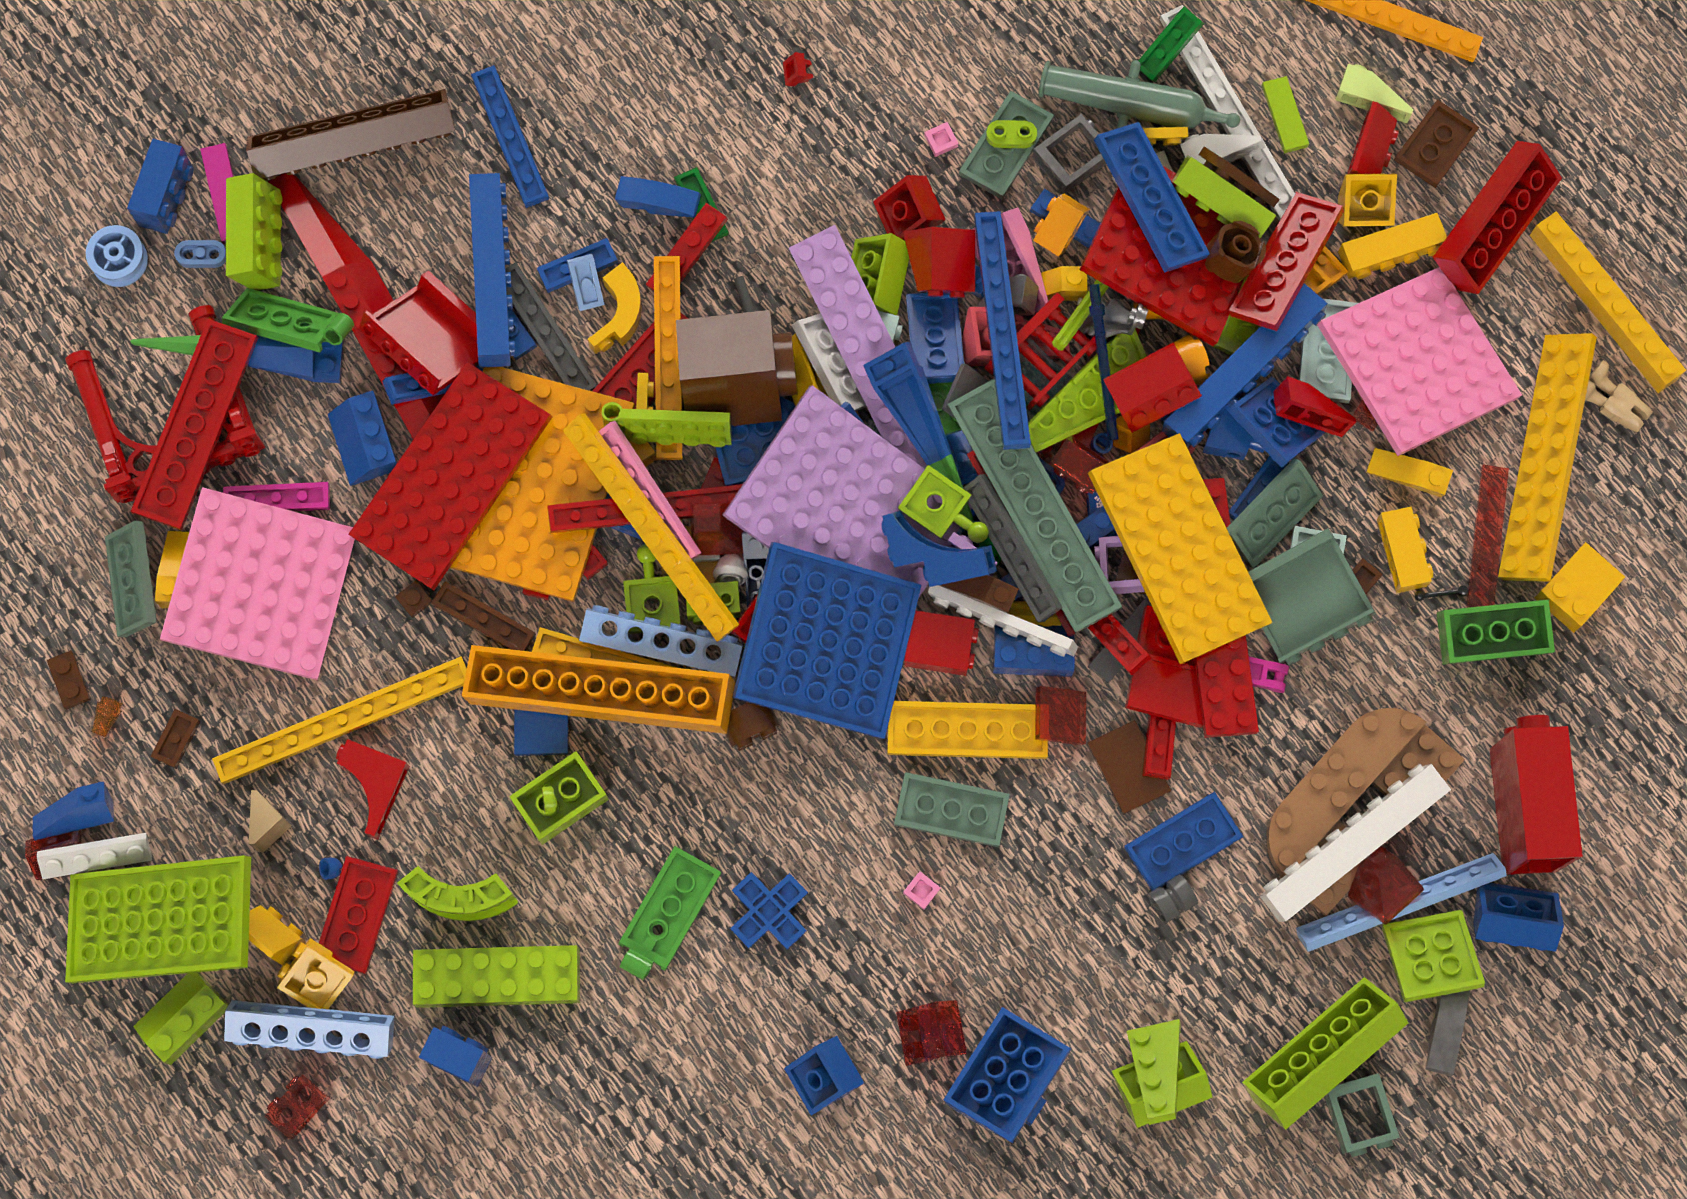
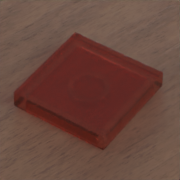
(1060, 715)

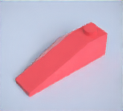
(976, 337)

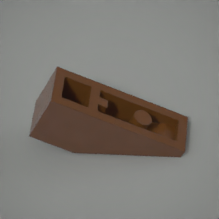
(986, 590)

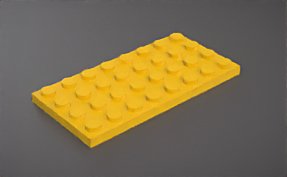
(1179, 548)

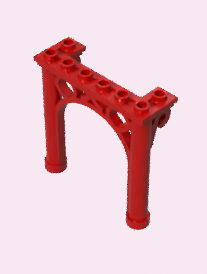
(240, 440)

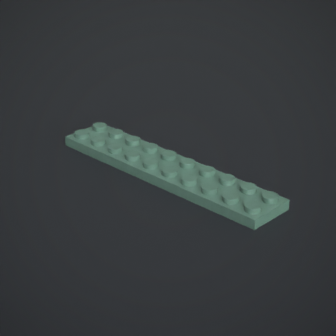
(1037, 512)

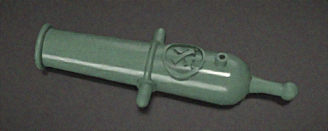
(1130, 97)

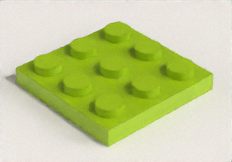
(1433, 956)

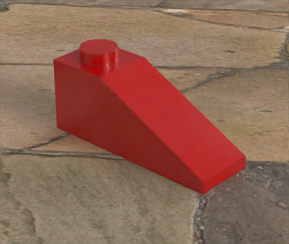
(1310, 407)

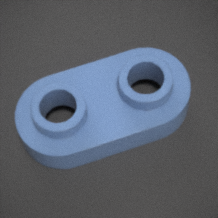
(201, 252)

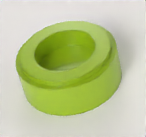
(549, 800)

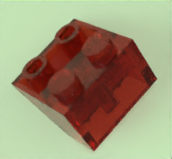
(1075, 461)
(931, 1032)

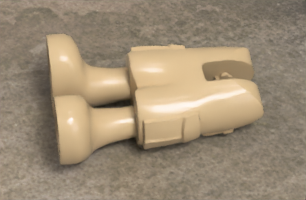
(1622, 405)

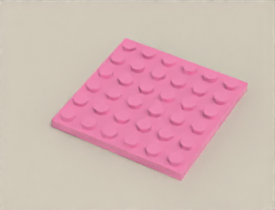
(1419, 360)
(258, 584)

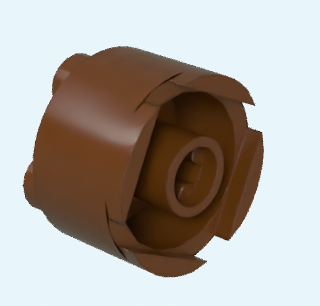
(1235, 251)
(749, 723)

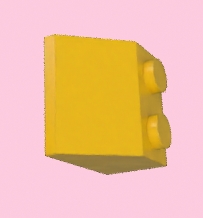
(1368, 199)

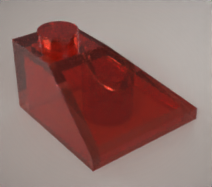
(713, 531)
(1383, 885)

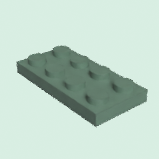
(998, 167)
(1274, 513)
(130, 579)
(951, 809)

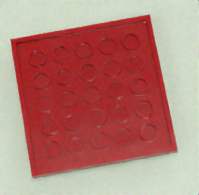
(1184, 296)

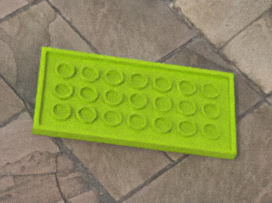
(159, 920)

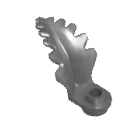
(1117, 319)

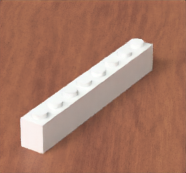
(1355, 842)

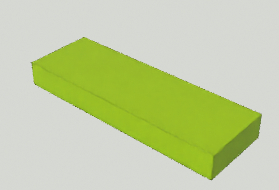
(1285, 114)

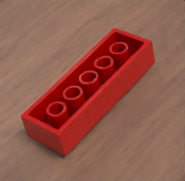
(1497, 217)

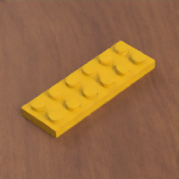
(964, 730)

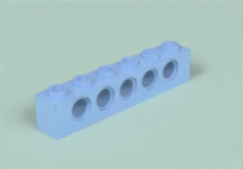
(593, 633)
(322, 1021)

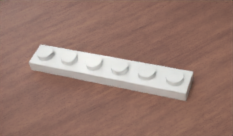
(1011, 625)

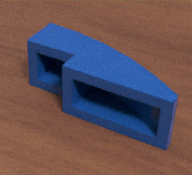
(657, 197)

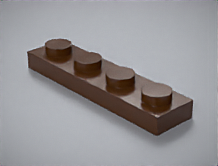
(482, 618)

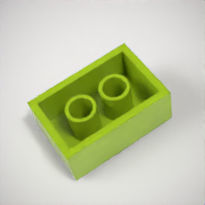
(574, 792)

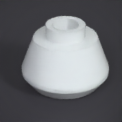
(730, 569)

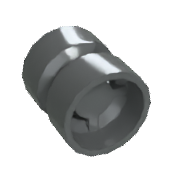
(1175, 897)

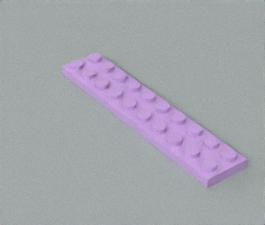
(851, 321)

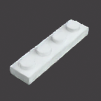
(94, 855)

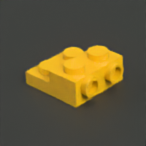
(314, 976)

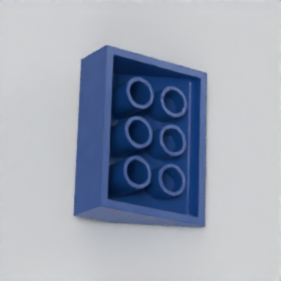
(1006, 1075)

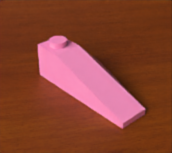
(1020, 252)

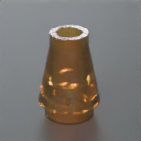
(105, 715)

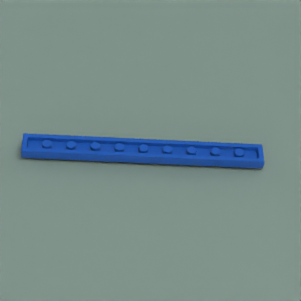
(1002, 331)

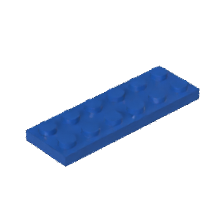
(1151, 197)

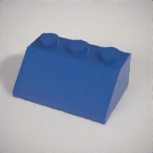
(362, 438)
(1020, 657)
(1518, 916)

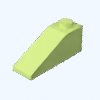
(1362, 87)

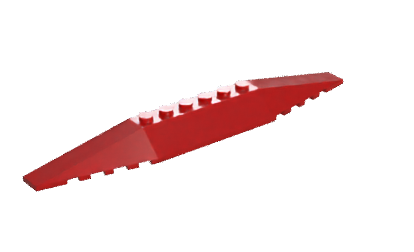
(350, 281)

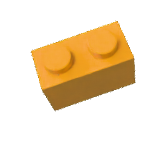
(1060, 224)

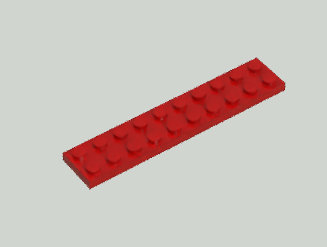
(1225, 672)

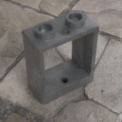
(1053, 168)

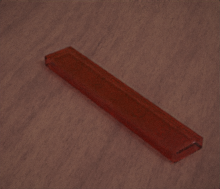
(1487, 536)

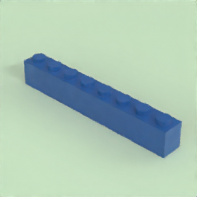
(489, 270)
(1243, 368)

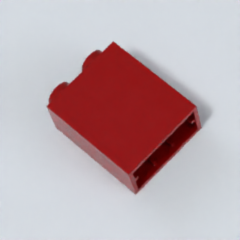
(1535, 797)

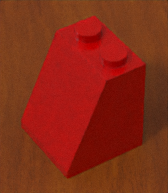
(942, 260)

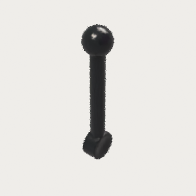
(1461, 591)

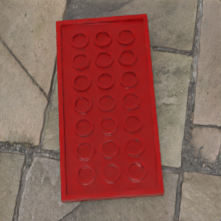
(450, 475)

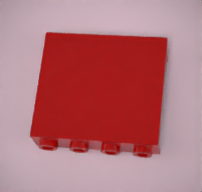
(426, 333)

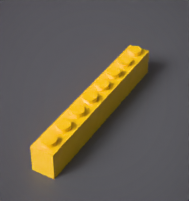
(1607, 302)

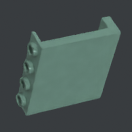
(1310, 597)

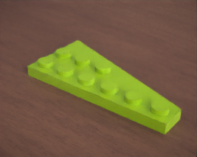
(1081, 399)

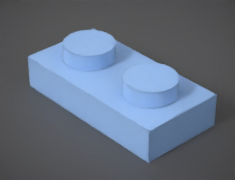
(585, 282)

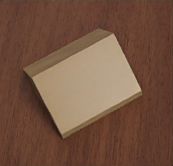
(265, 823)

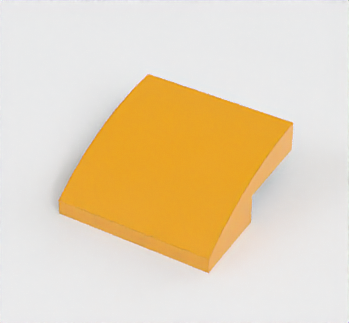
(1325, 272)

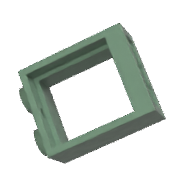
(1338, 1121)

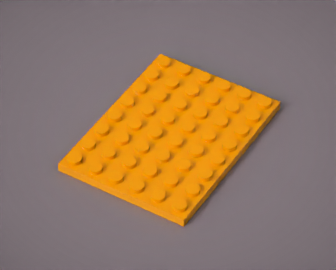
(515, 535)

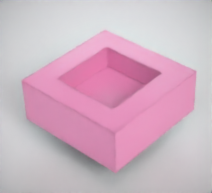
(941, 139)
(921, 890)

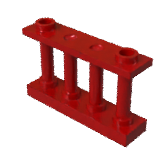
(1036, 329)

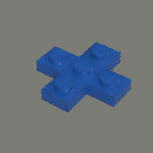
(769, 911)

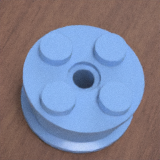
(116, 256)

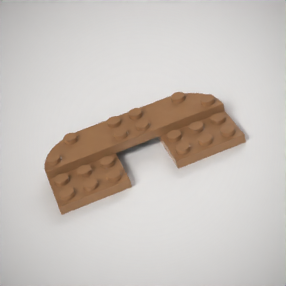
(1371, 751)

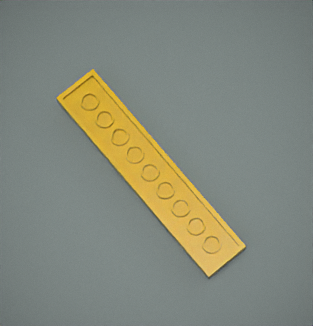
(1547, 457)

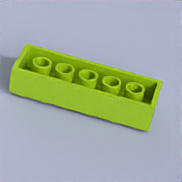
(496, 976)
(1325, 1052)

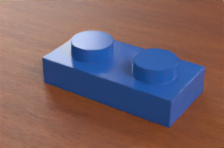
(959, 448)

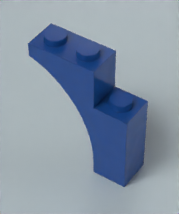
(941, 562)

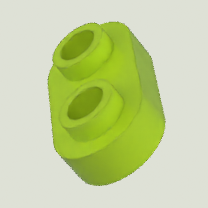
(1011, 137)

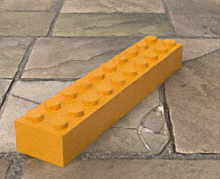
(599, 689)

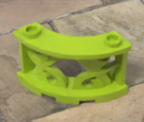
(459, 903)

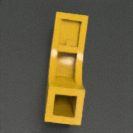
(625, 290)

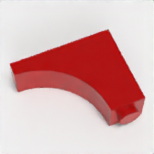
(380, 777)

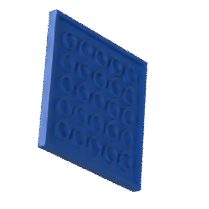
(827, 640)

